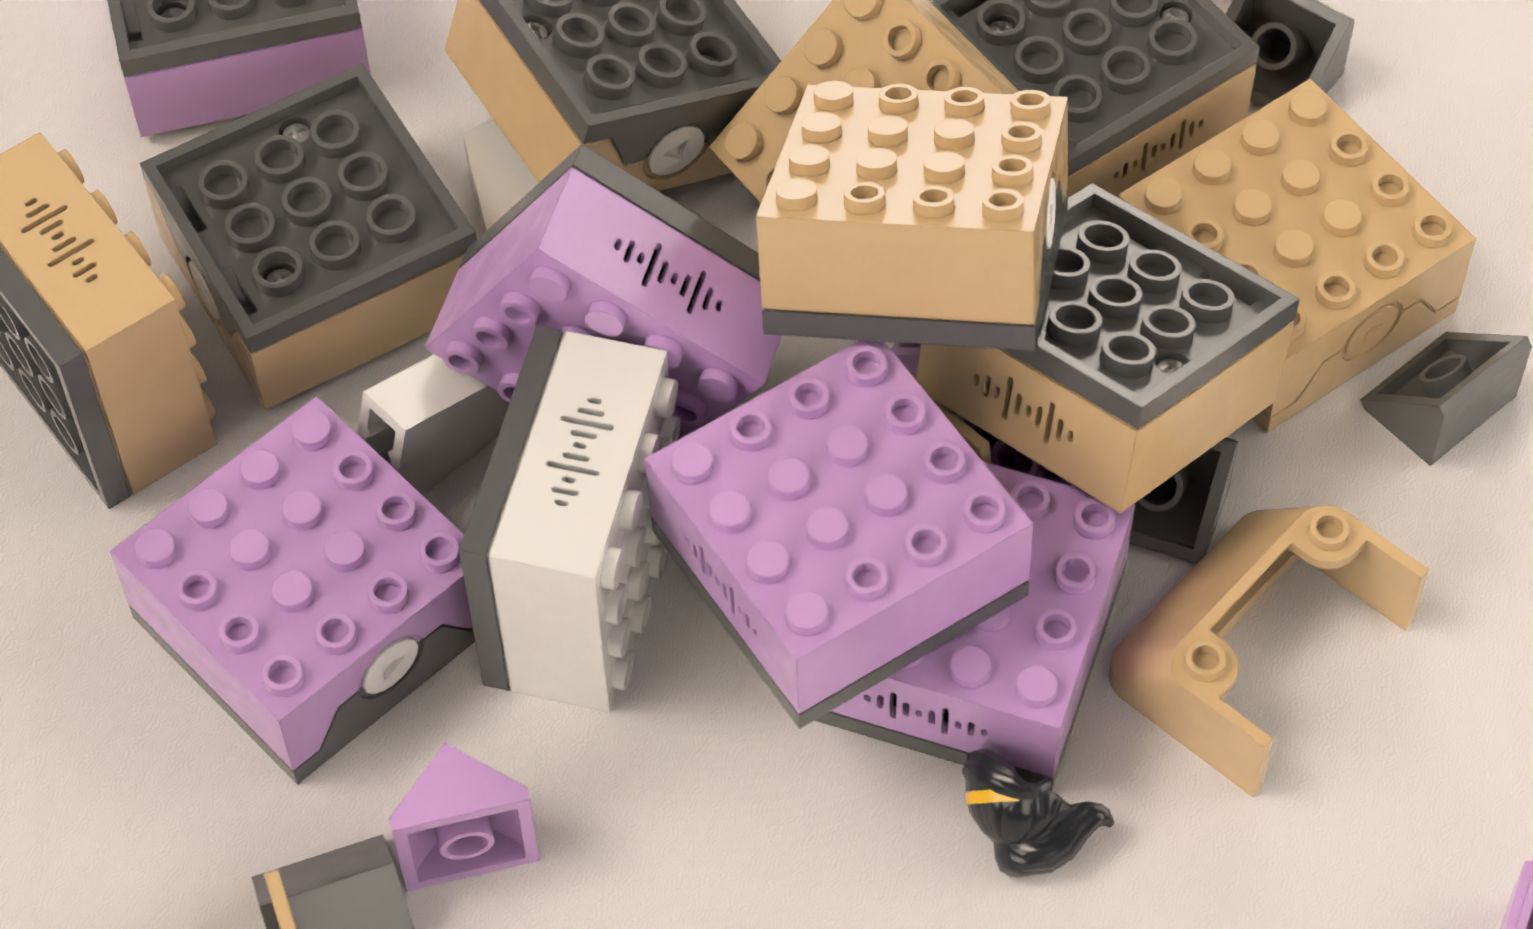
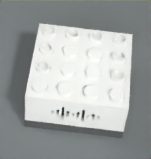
(565, 522)

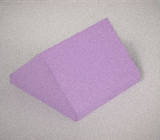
(462, 822)

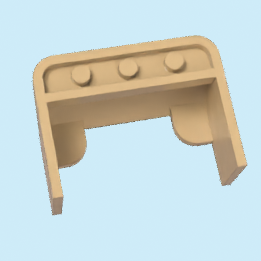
(1180, 667)

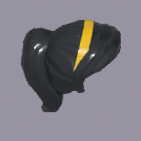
(1026, 821)

